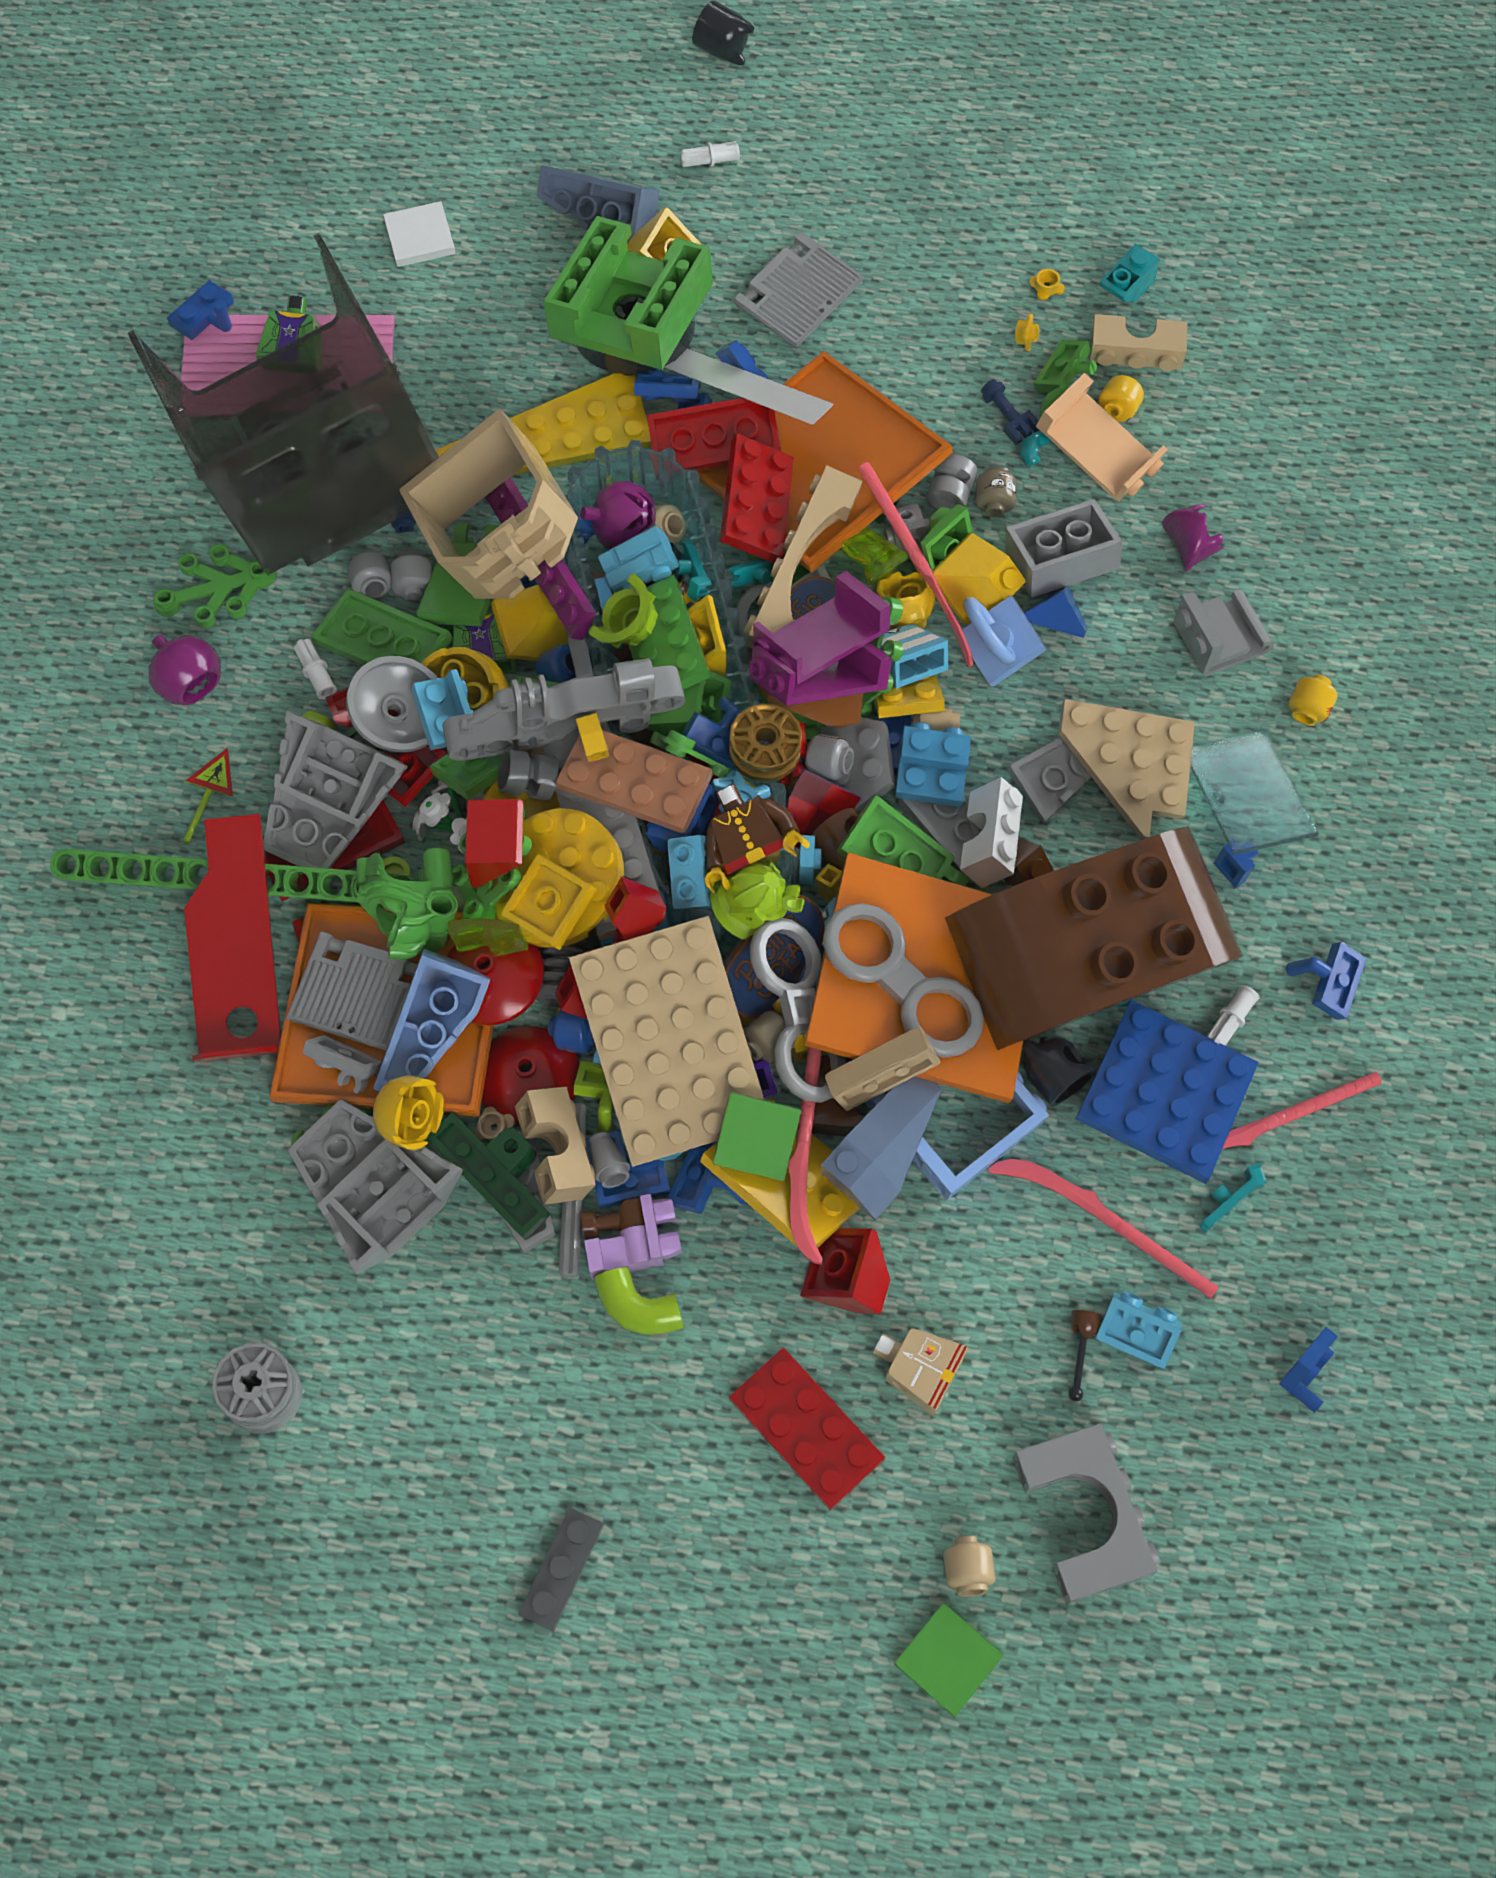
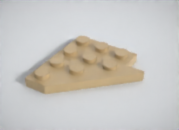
(1133, 758)

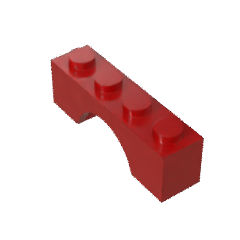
(634, 913)

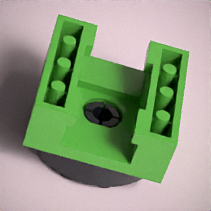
(625, 306)

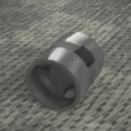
(524, 774)

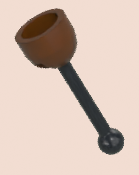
(1084, 1325)

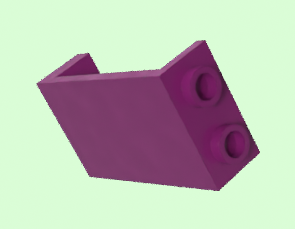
(829, 630)
(856, 673)

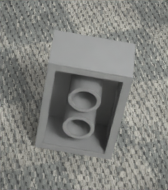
(1063, 547)

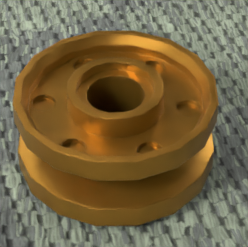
(770, 724)

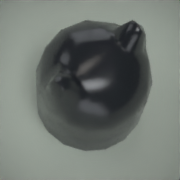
(722, 32)
(1056, 1068)

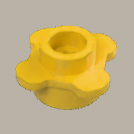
(1050, 277)
(1026, 332)

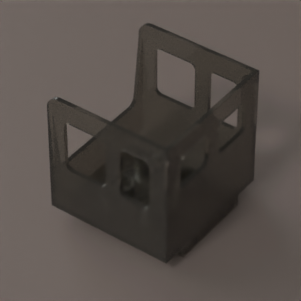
(304, 439)

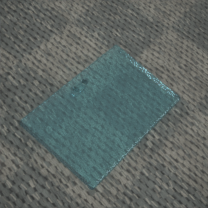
(1250, 793)

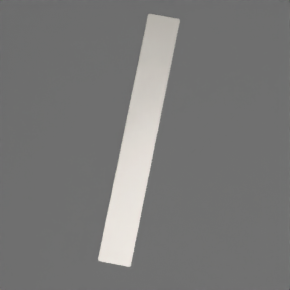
(750, 386)

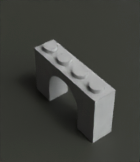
(1090, 1459)

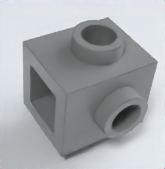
(915, 523)

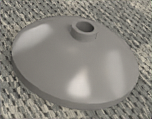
(382, 687)

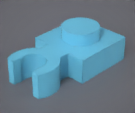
(809, 860)

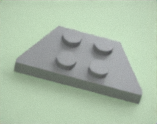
(872, 764)

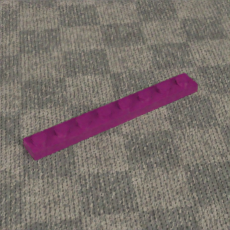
(555, 581)

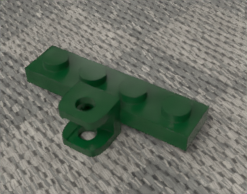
(494, 1171)

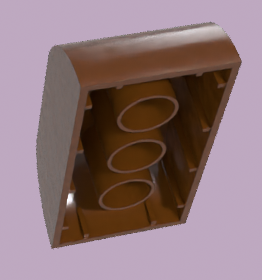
(1092, 936)

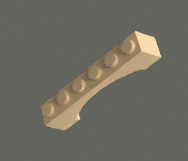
(831, 501)

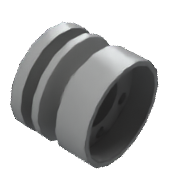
(265, 1406)

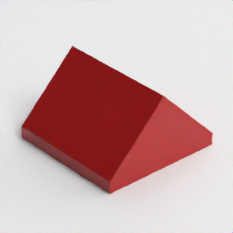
(416, 774)
(493, 838)

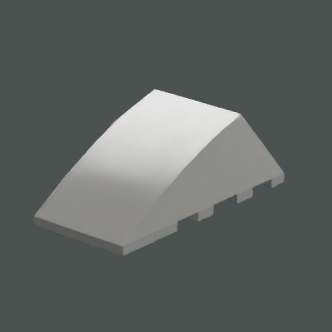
(324, 792)
(368, 1187)

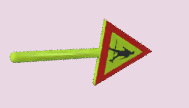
(213, 777)

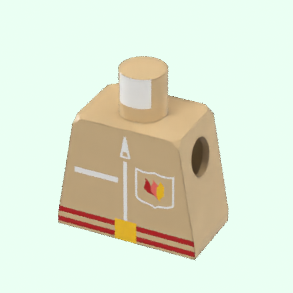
(921, 1366)

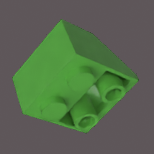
(700, 698)

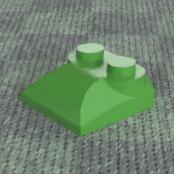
(947, 530)

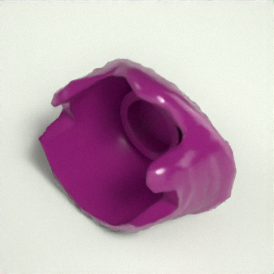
(1191, 536)

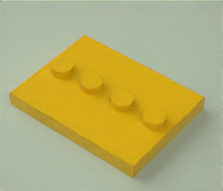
(771, 1197)

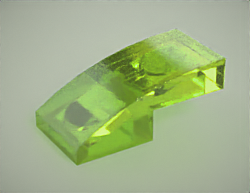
(499, 935)

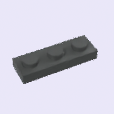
(561, 1569)

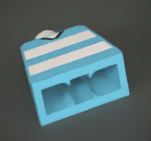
(922, 654)

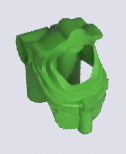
(419, 906)

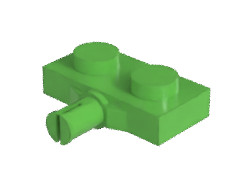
(1064, 364)

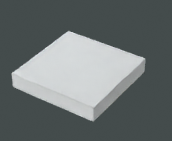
(419, 234)

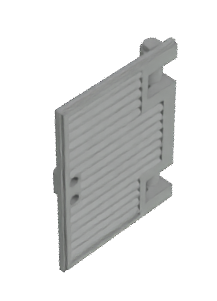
(798, 290)
(357, 991)

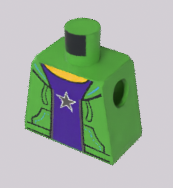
(286, 326)
(485, 640)

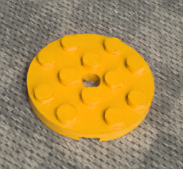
(581, 847)

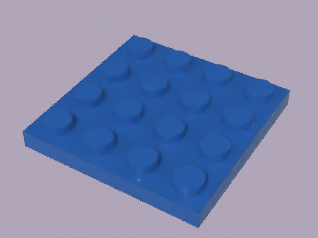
(1167, 1091)

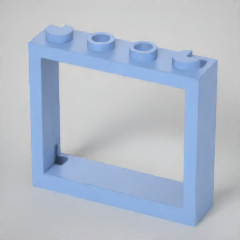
(941, 1175)

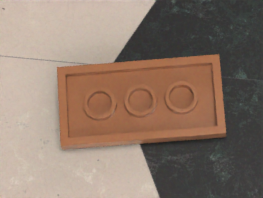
(637, 781)

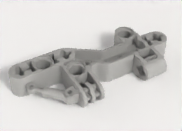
(533, 715)

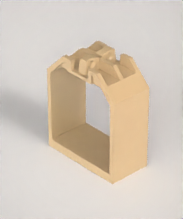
(463, 479)

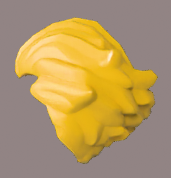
(914, 595)

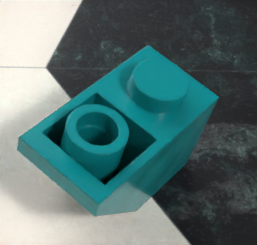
(1131, 274)

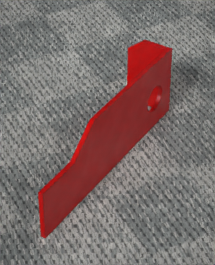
(232, 942)

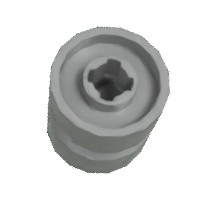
(952, 482)

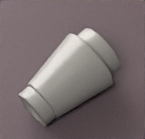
(608, 1161)

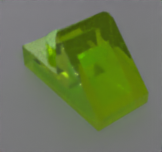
(874, 554)

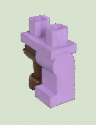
(639, 1240)

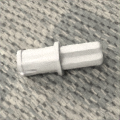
(710, 154)
(314, 668)
(1233, 1015)

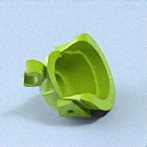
(627, 615)
(754, 897)

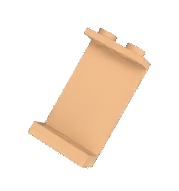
(1098, 442)

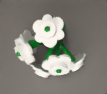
(437, 808)

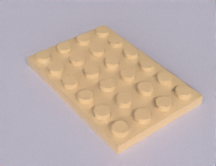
(666, 1037)

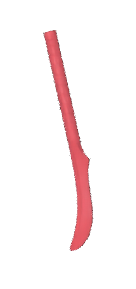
(913, 551)
(1246, 1134)
(799, 1166)
(1089, 1202)

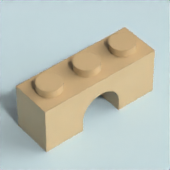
(1115, 345)
(552, 1117)

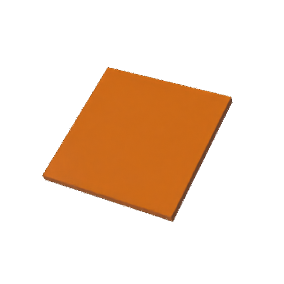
(853, 431)
(861, 1016)
(299, 1080)

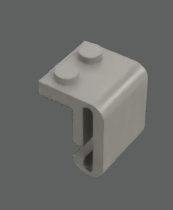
(1221, 632)

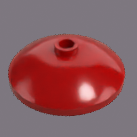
(512, 985)
(521, 1046)

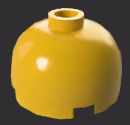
(408, 1111)

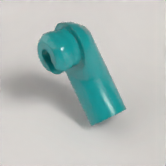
(1031, 446)

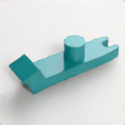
(692, 566)
(751, 572)
(1229, 1201)

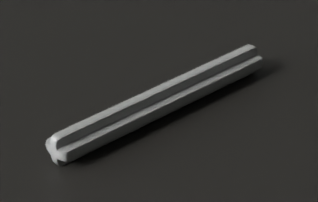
(571, 1219)

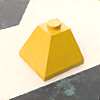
(658, 234)
(978, 572)
(528, 624)
(709, 634)

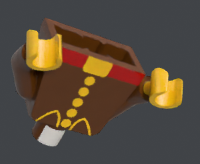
(746, 834)

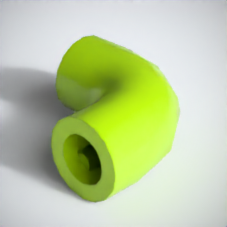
(633, 1310)

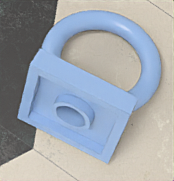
(1000, 638)

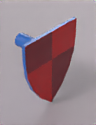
(816, 800)

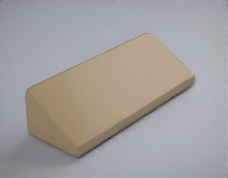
(882, 1069)

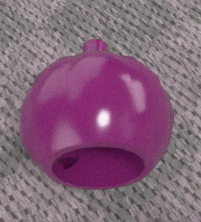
(620, 513)
(181, 667)

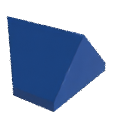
(1059, 613)

